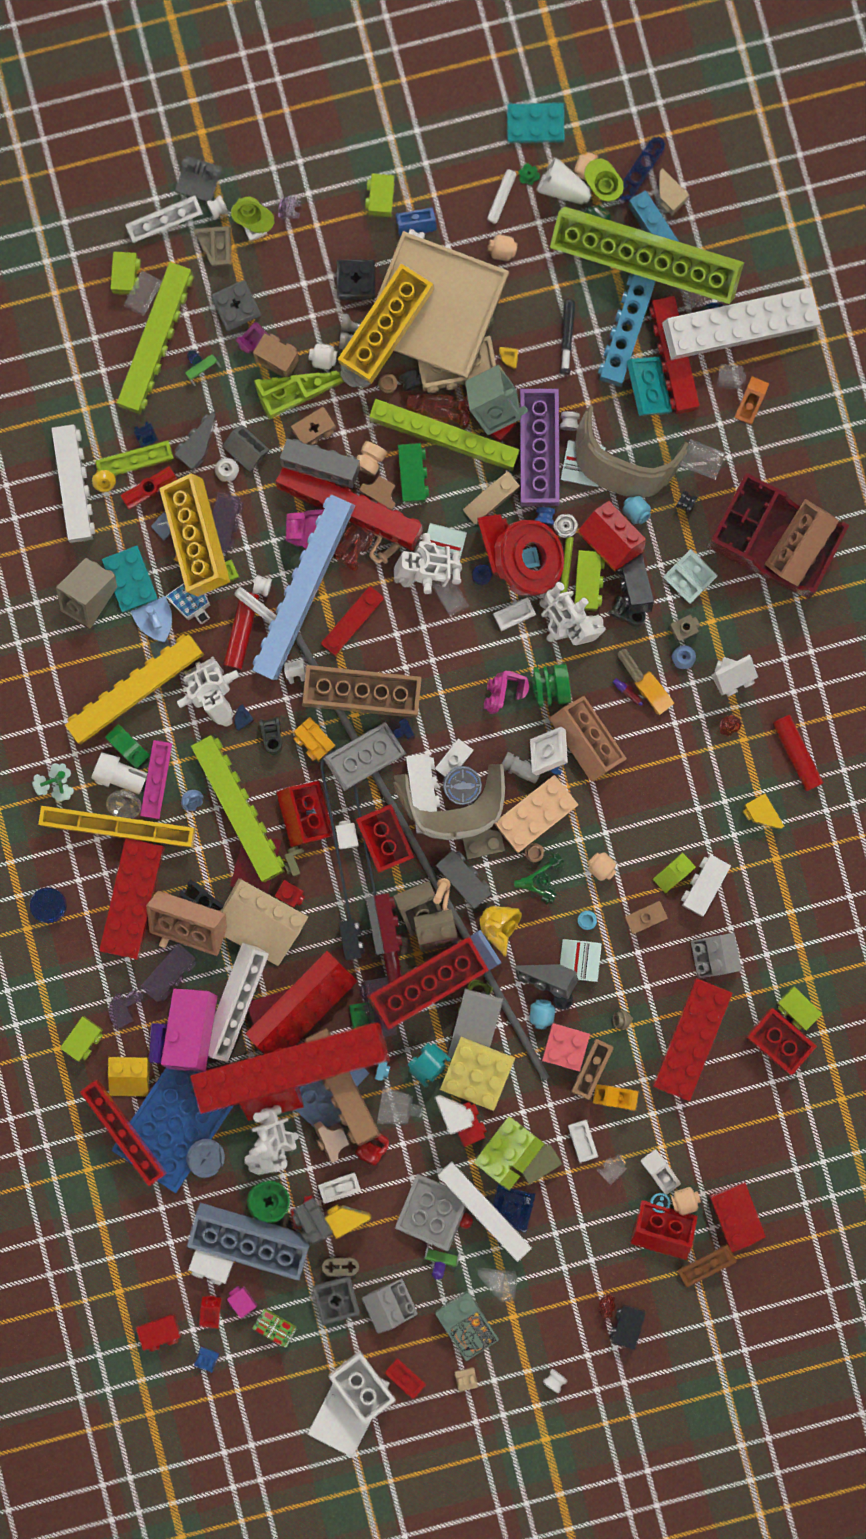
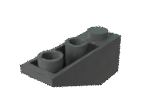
(195, 449)
(553, 978)

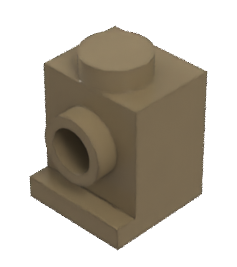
(681, 634)

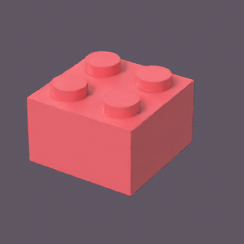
(565, 1047)

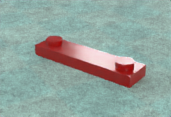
(352, 620)

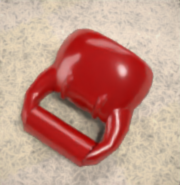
(370, 1152)

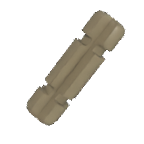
(630, 665)

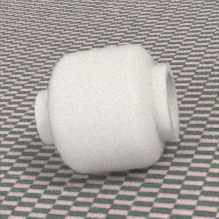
(323, 356)

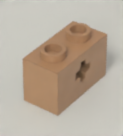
(317, 419)

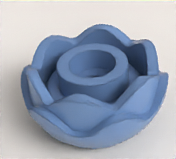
(688, 661)
(191, 800)

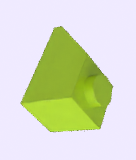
(674, 873)

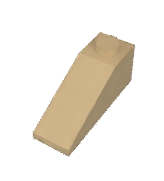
(492, 497)

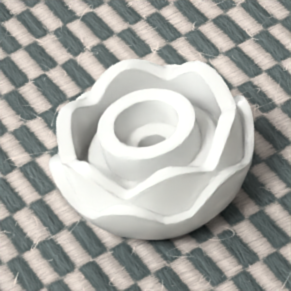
(229, 475)
(571, 523)

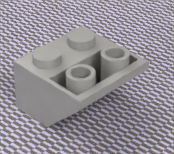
(716, 955)
(389, 1306)

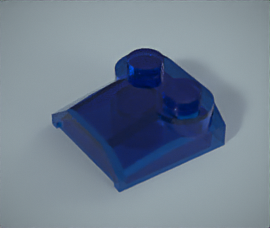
(514, 1206)

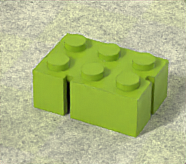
(509, 1147)

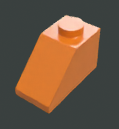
(751, 400)

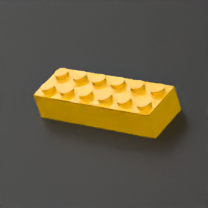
(386, 323)
(194, 535)

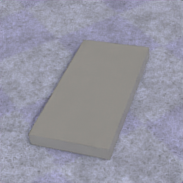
(364, 756)
(476, 1019)

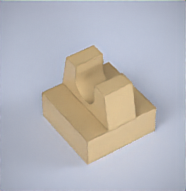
(466, 1379)

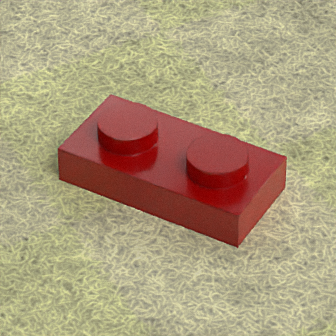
(405, 1378)

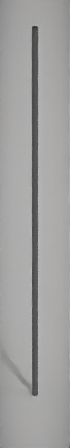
(433, 878)

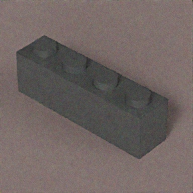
(320, 462)

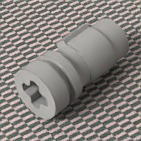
(521, 768)

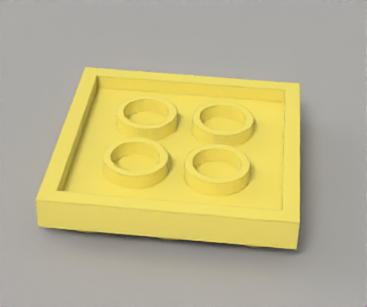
(477, 1073)

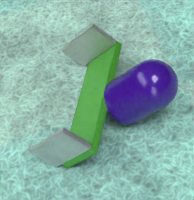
(440, 1260)

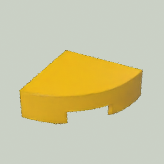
(509, 356)

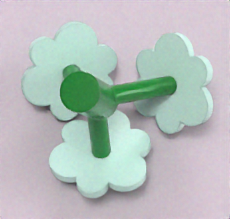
(59, 775)

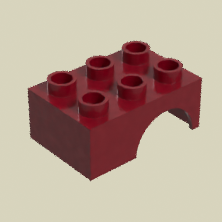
(756, 524)

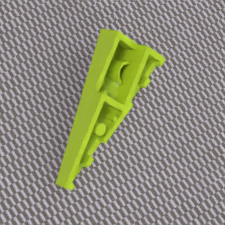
(285, 393)

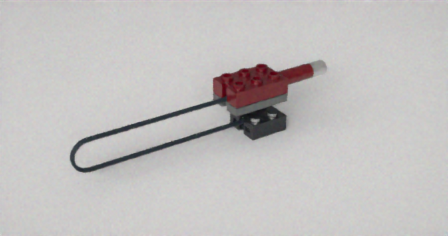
(379, 909)

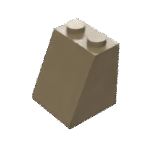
(86, 592)

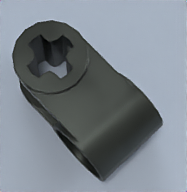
(623, 614)
(271, 731)

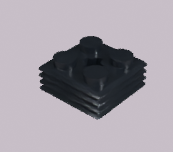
(356, 291)

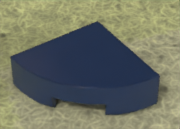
(242, 717)

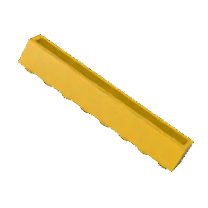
(134, 689)
(117, 826)

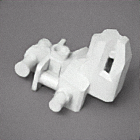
(427, 565)
(569, 618)
(208, 688)
(272, 1144)

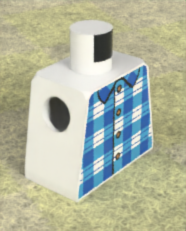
(189, 604)

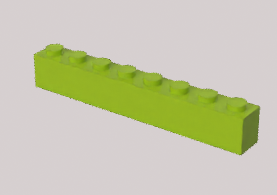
(155, 337)
(444, 435)
(238, 808)

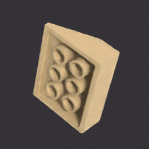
(261, 921)

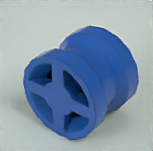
(545, 515)

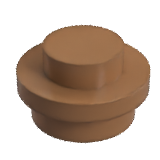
(387, 383)
(534, 852)

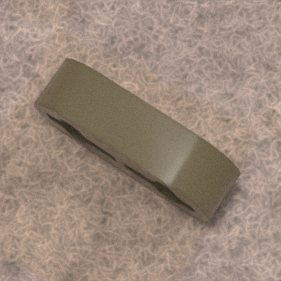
(340, 1271)

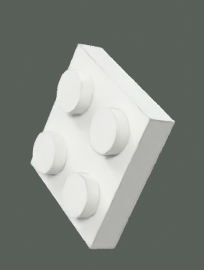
(548, 751)

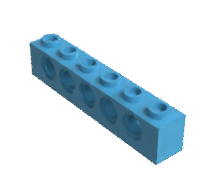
(616, 375)

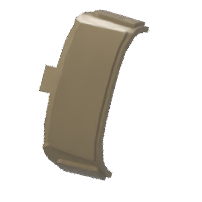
(616, 473)
(458, 822)

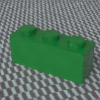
(413, 473)

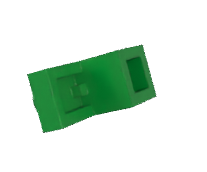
(127, 746)

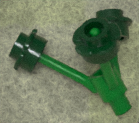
(539, 881)

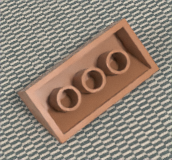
(801, 542)
(588, 738)
(186, 922)

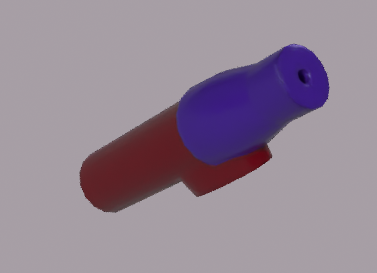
(627, 690)

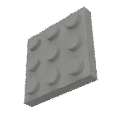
(431, 1213)

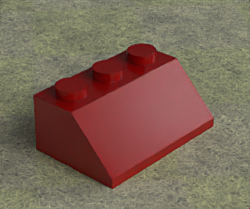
(491, 528)
(612, 536)
(300, 826)
(385, 837)
(286, 1100)
(737, 1217)
(665, 1231)

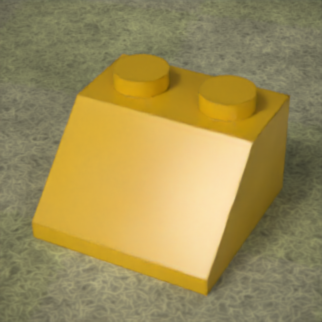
(128, 1076)

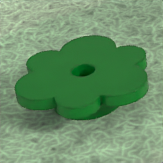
(525, 178)

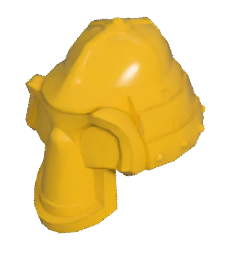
(498, 924)

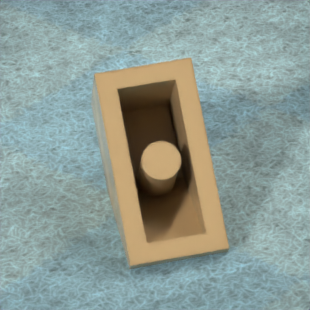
(671, 194)

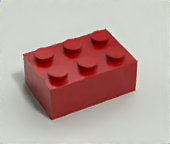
(781, 1041)

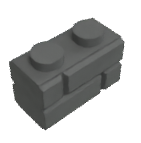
(313, 1222)

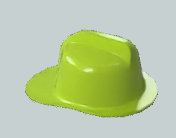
(603, 180)
(252, 215)

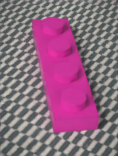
(156, 779)

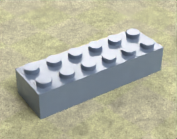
(248, 1241)

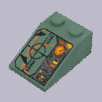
(466, 1325)

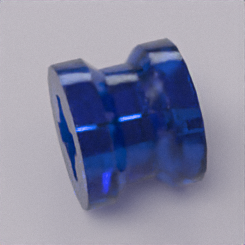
(480, 578)

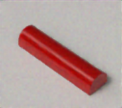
(240, 635)
(797, 752)

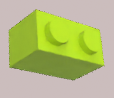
(381, 195)
(124, 272)
(798, 1008)
(81, 1039)

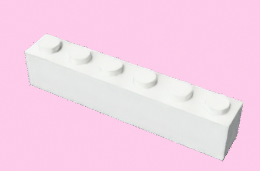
(72, 483)
(236, 1000)

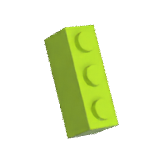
(589, 579)

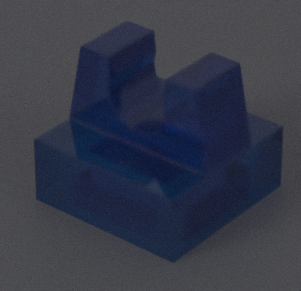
(145, 434)
(404, 730)

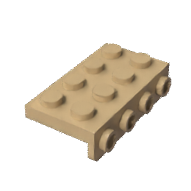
(436, 378)

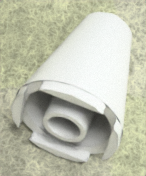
(563, 184)

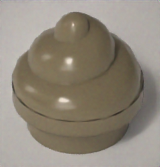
(621, 1019)

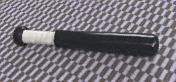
(568, 323)

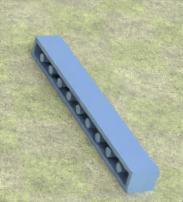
(303, 587)

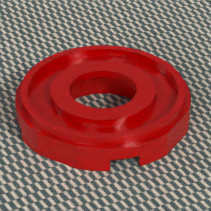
(510, 563)

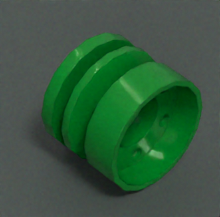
(551, 685)
(279, 1199)

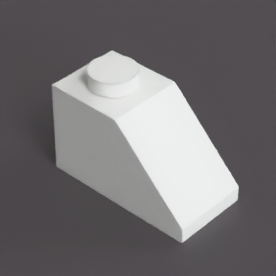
(660, 1172)

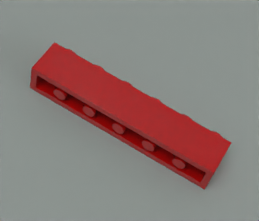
(679, 370)
(123, 1132)

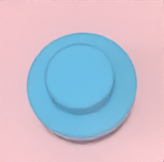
(587, 920)

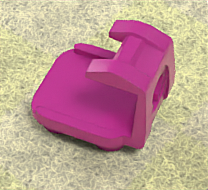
(300, 526)
(497, 687)

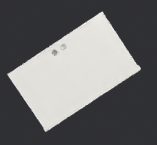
(338, 1423)

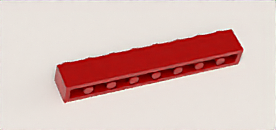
(366, 514)

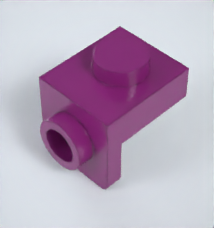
(251, 338)

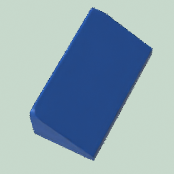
(418, 220)

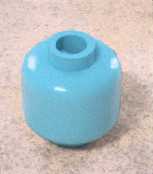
(636, 510)
(542, 1014)

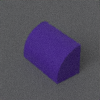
(157, 1041)

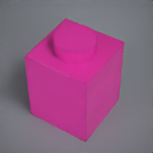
(241, 1301)

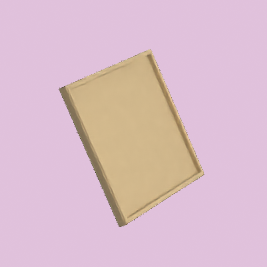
(458, 310)

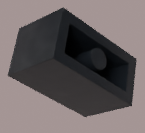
(628, 1326)

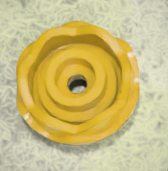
(103, 475)

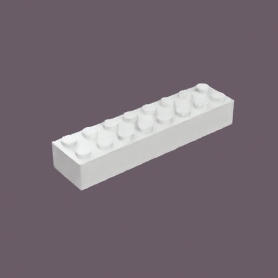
(741, 323)

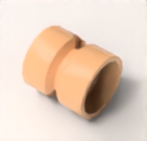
(370, 457)

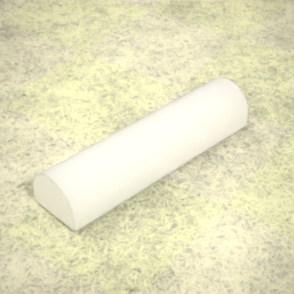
(163, 219)

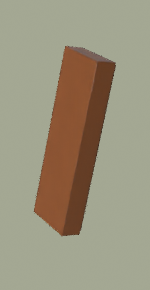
(707, 1265)

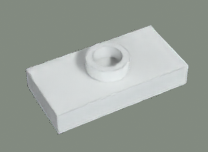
(514, 614)
(454, 758)
(582, 1141)

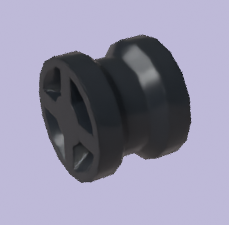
(410, 380)
(686, 502)
(563, 1003)

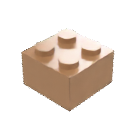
(276, 356)

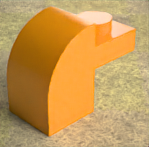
(615, 1097)

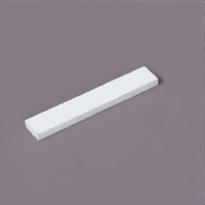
(484, 1211)

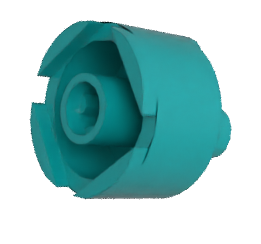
(429, 1064)

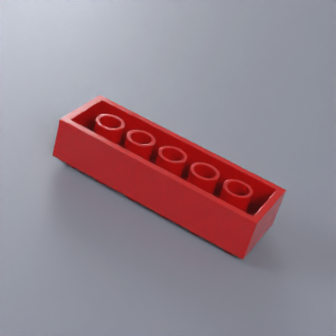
(131, 893)
(427, 983)
(302, 1005)
(692, 1039)

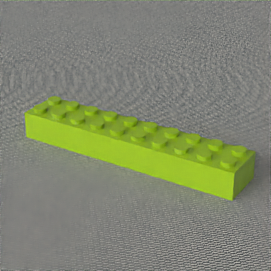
(646, 255)

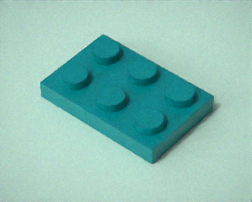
(535, 122)
(649, 386)
(132, 579)

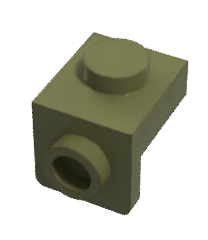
(292, 866)

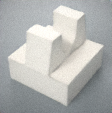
(294, 669)

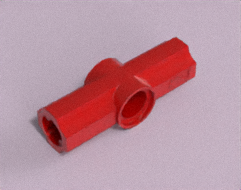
(137, 494)

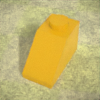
(762, 813)

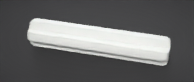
(501, 196)
(255, 605)

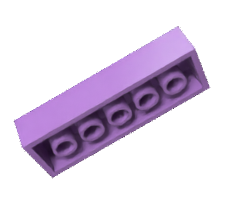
(539, 448)

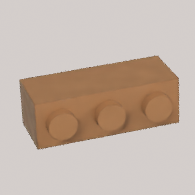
(592, 1069)

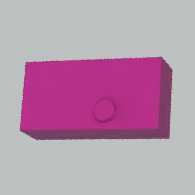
(189, 1030)

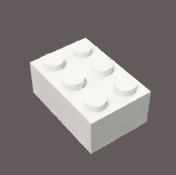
(362, 1387)

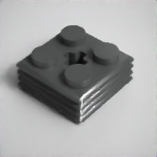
(247, 308)
(329, 1311)

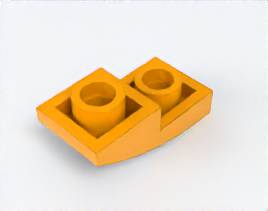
(654, 693)

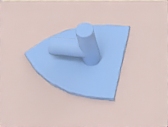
(154, 619)

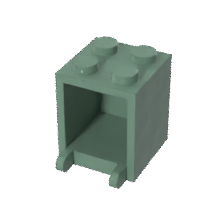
(493, 400)

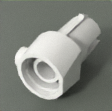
(111, 771)

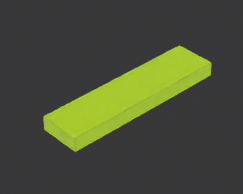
(136, 459)

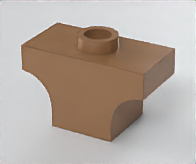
(380, 491)
(646, 917)
(331, 1140)

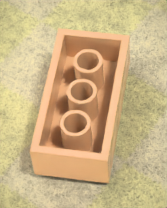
(536, 814)

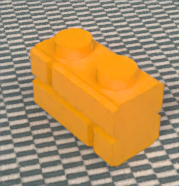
(313, 739)

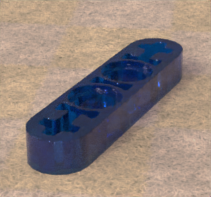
(642, 170)

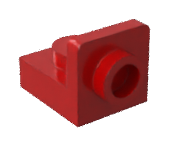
(290, 894)
(210, 1312)

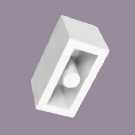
(210, 1266)

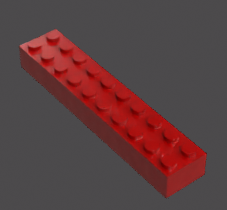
(290, 1068)

